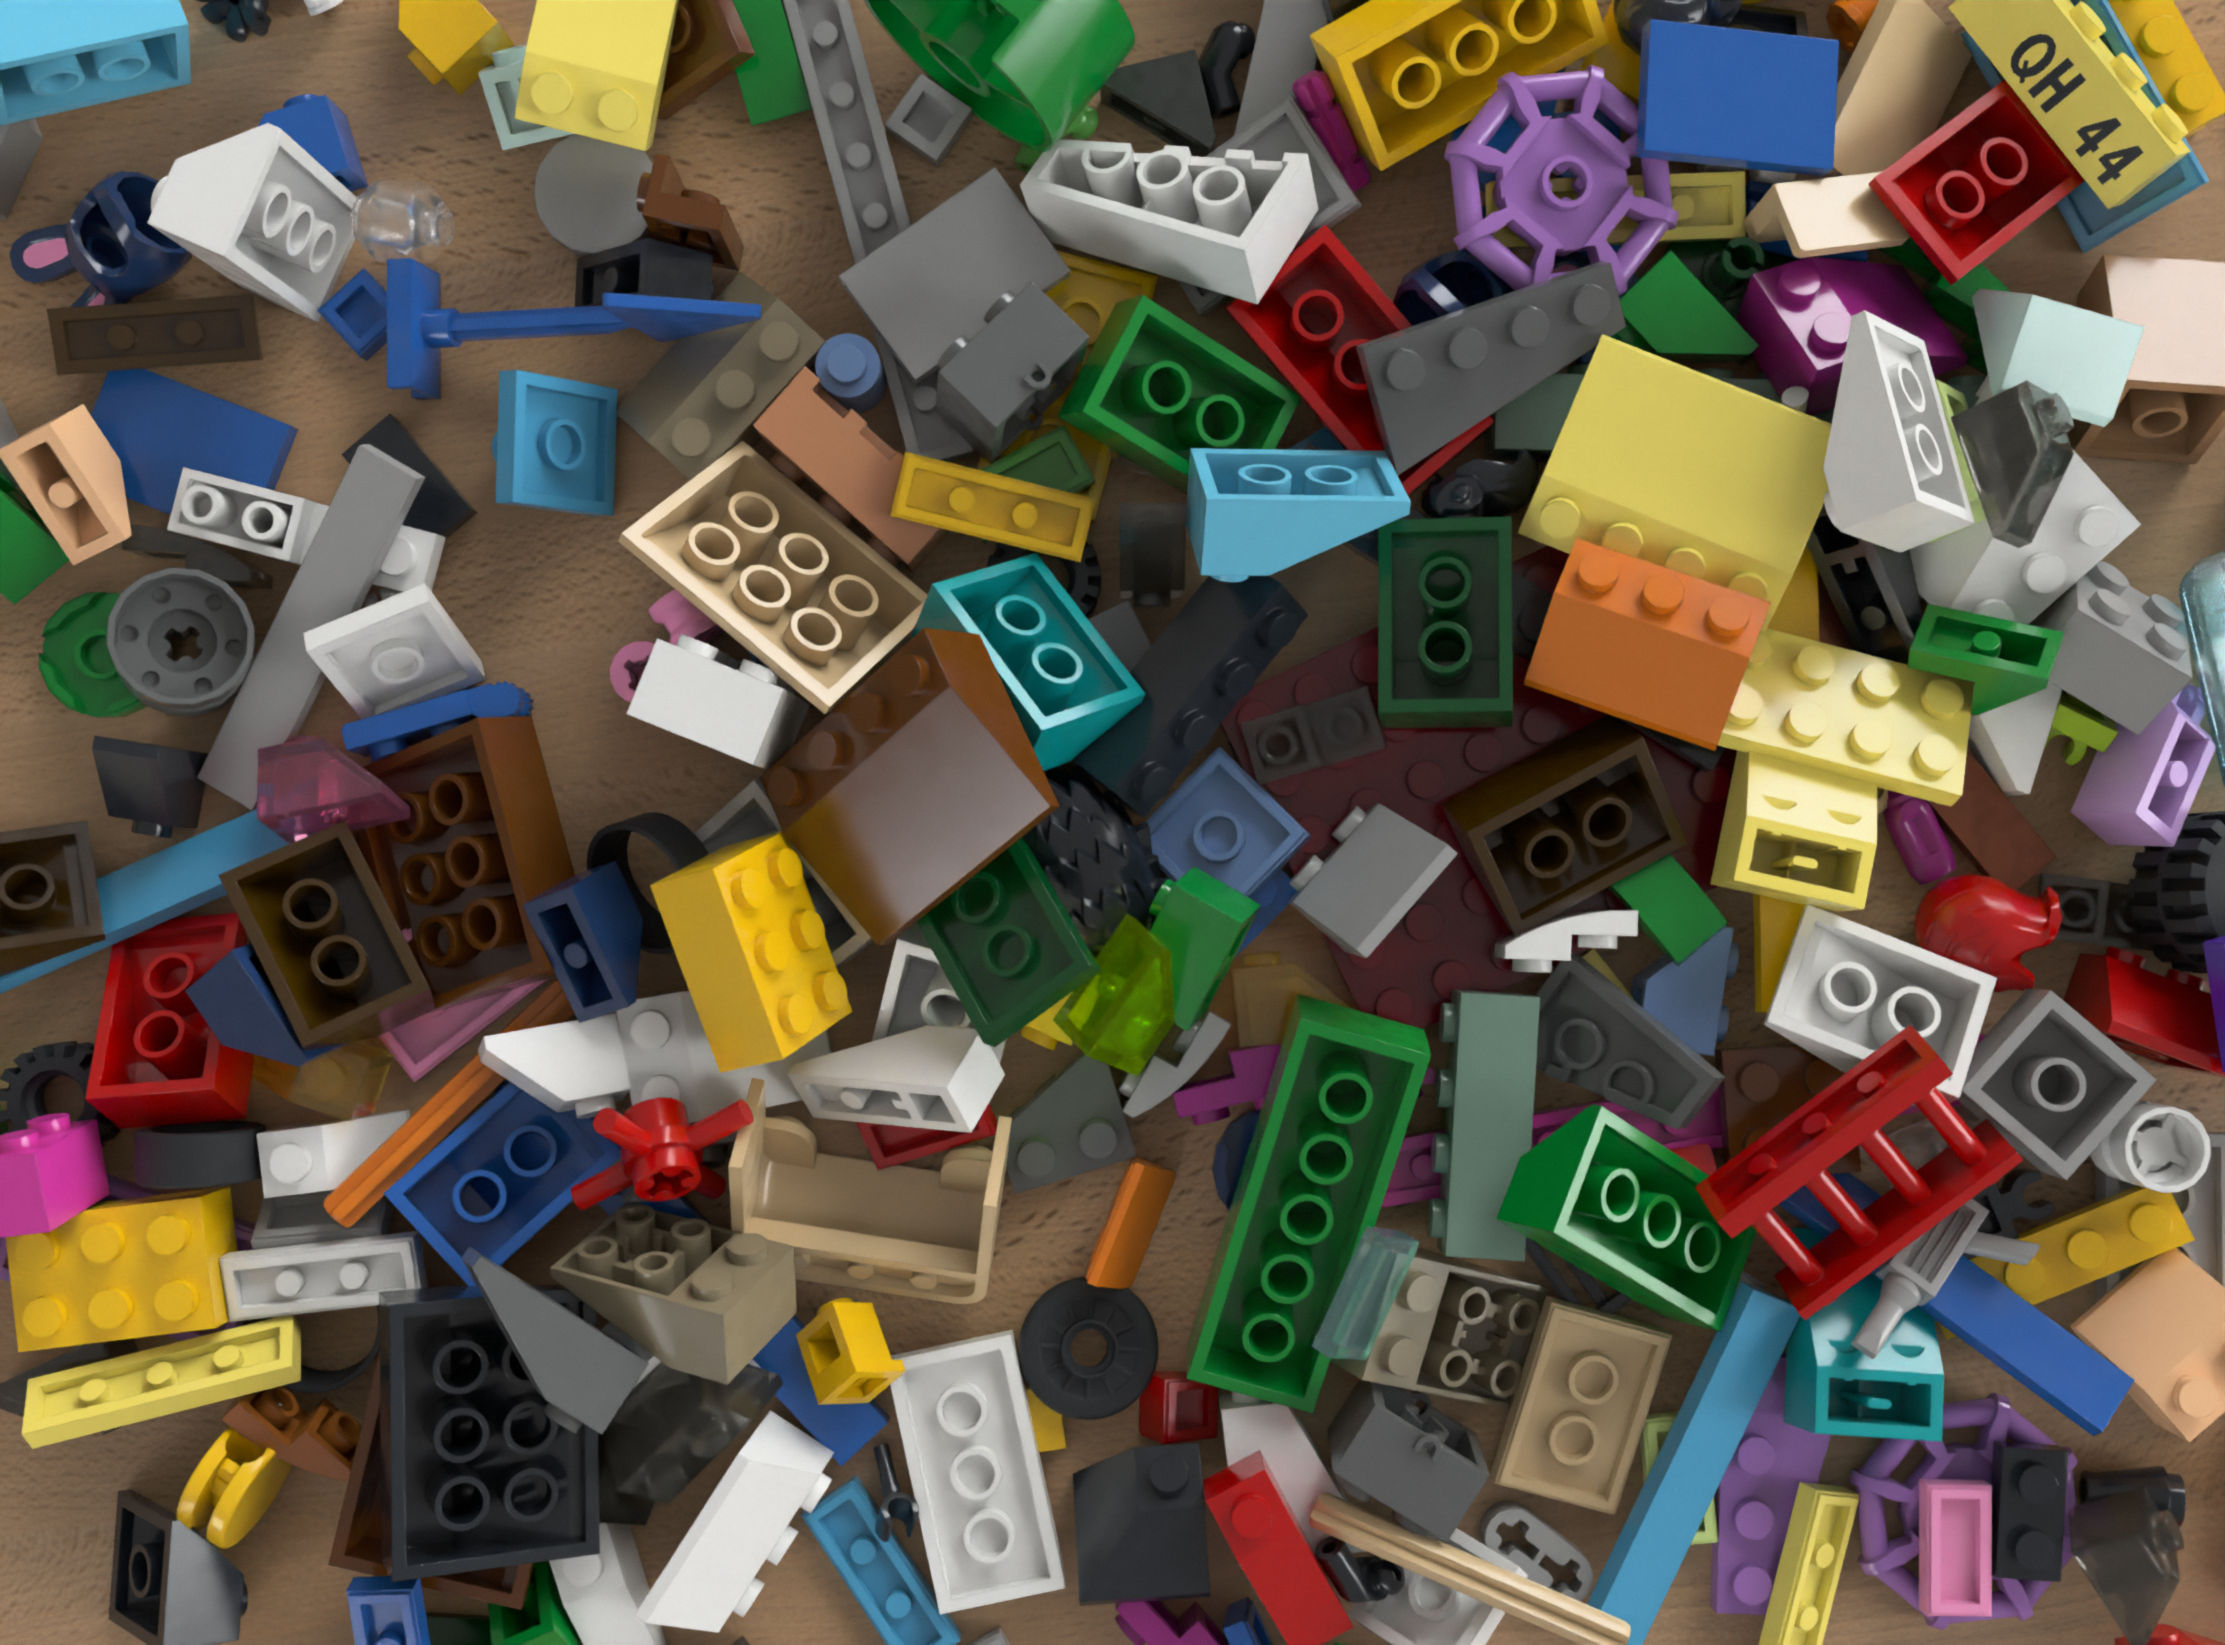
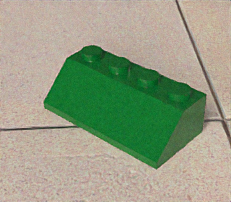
(1628, 1217)

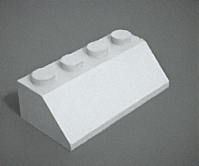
(260, 217)

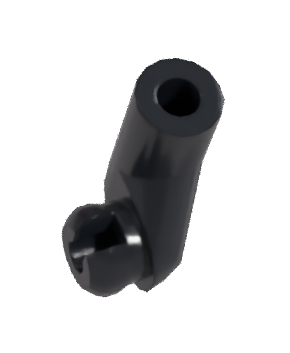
(1219, 57)
(1358, 1578)

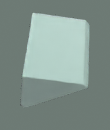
(2057, 349)

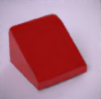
(1178, 1409)

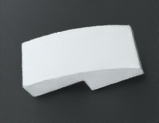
(1552, 938)

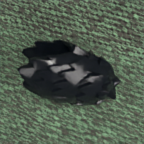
(1095, 858)

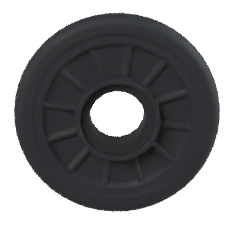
(1080, 1389)

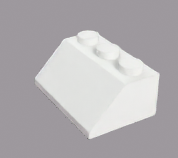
(740, 1529)

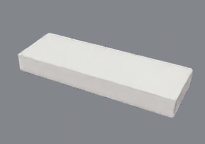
(320, 1275)

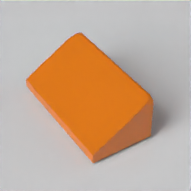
(1130, 1224)

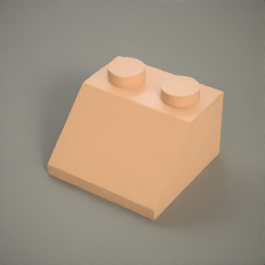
(2168, 1336)

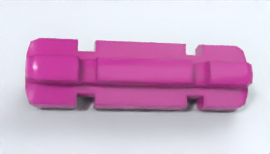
(1329, 121)

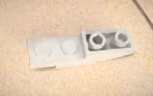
(285, 527)

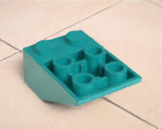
(1847, 1393)

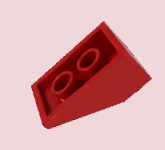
(1976, 182)
(152, 1046)

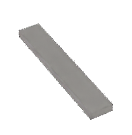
(326, 587)

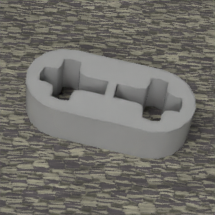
(1544, 1541)

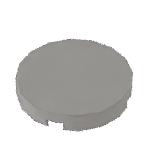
(590, 194)

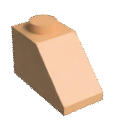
(72, 483)

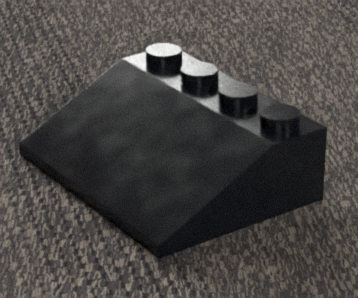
(465, 1448)

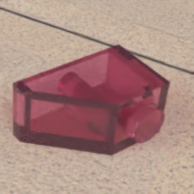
(314, 786)

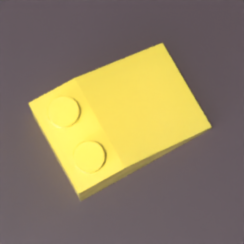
(597, 68)

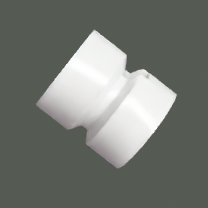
(2155, 1148)

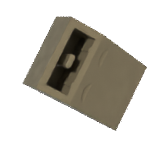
(684, 1288)
(1455, 1332)

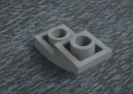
(1162, 1076)

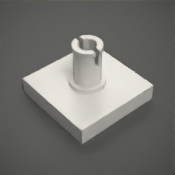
(394, 652)
(1433, 1612)

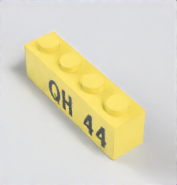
(2078, 91)

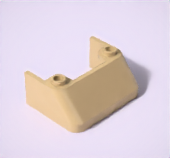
(868, 1226)

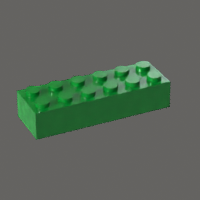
(1305, 1199)

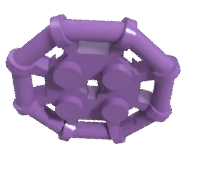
(1557, 145)
(1947, 1461)

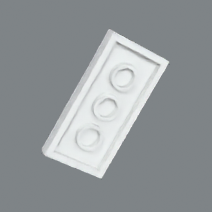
(977, 1473)

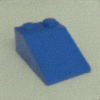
(500, 1178)

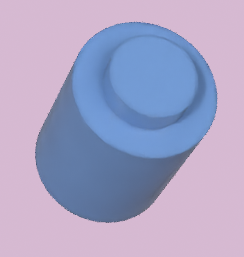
(851, 372)

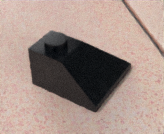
(1142, 1526)
(171, 1580)

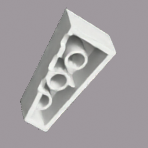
(1175, 213)

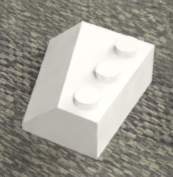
(2017, 584)

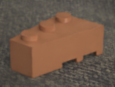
(847, 464)

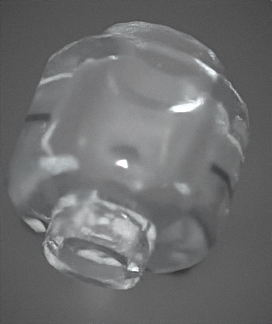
(402, 221)

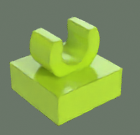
(2083, 726)

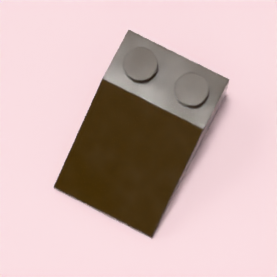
(47, 894)

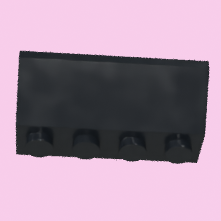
(1191, 685)

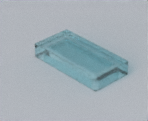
(1365, 1294)

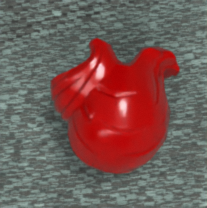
(1987, 926)

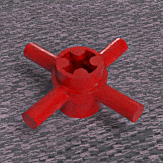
(660, 1151)

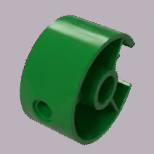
(1014, 61)

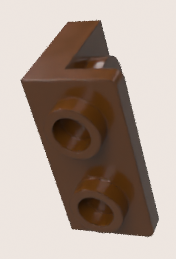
(687, 216)

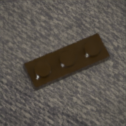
(154, 334)

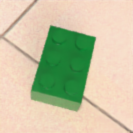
(1169, 388)

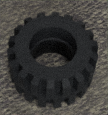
(2183, 892)

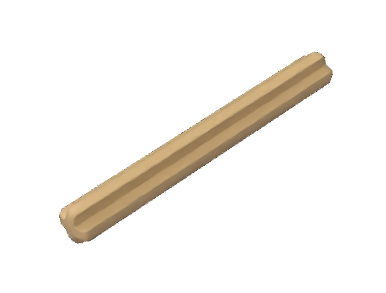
(1467, 1573)

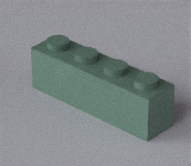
(1486, 1119)

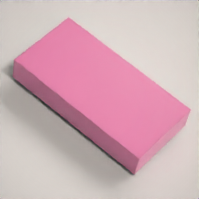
(1955, 1547)

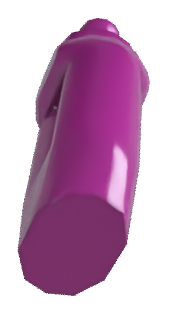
(1918, 837)

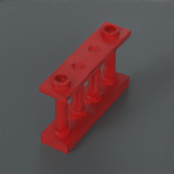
(1824, 1131)

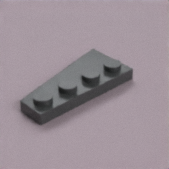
(1474, 361)

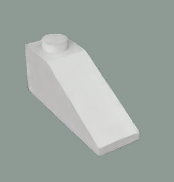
(908, 1079)
(606, 1591)

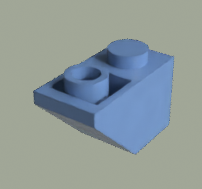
(1691, 995)

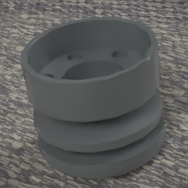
(178, 606)

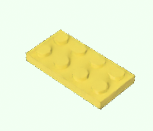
(1853, 716)

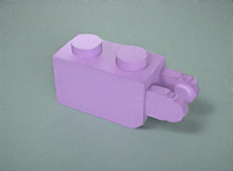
(2148, 780)

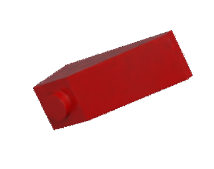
(1275, 1552)

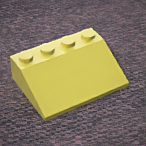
(1683, 474)

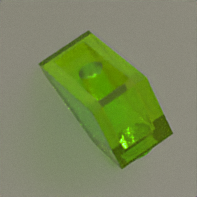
(1125, 1006)

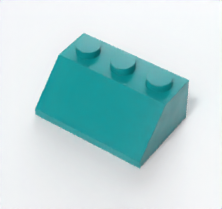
(1045, 652)

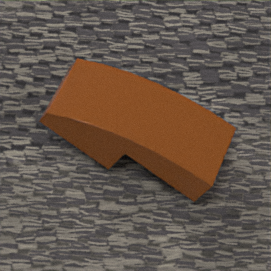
(312, 1440)

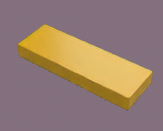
(992, 507)

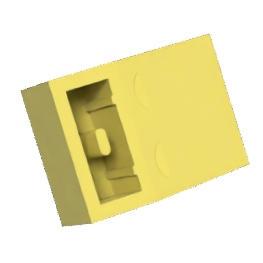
(1797, 834)

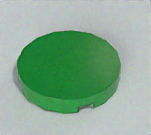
(78, 660)

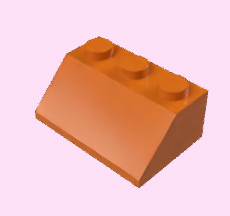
(1646, 643)

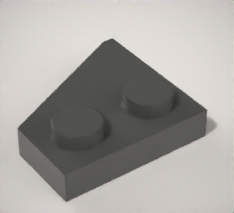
(1068, 1127)

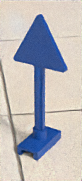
(421, 328)

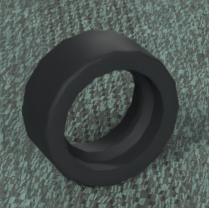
(197, 1154)

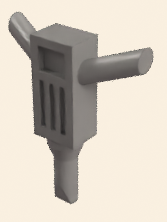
(1923, 1266)

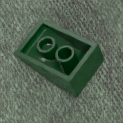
(1445, 623)

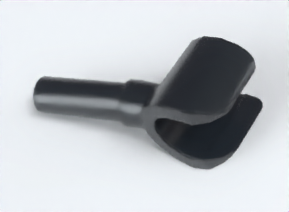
(895, 1502)

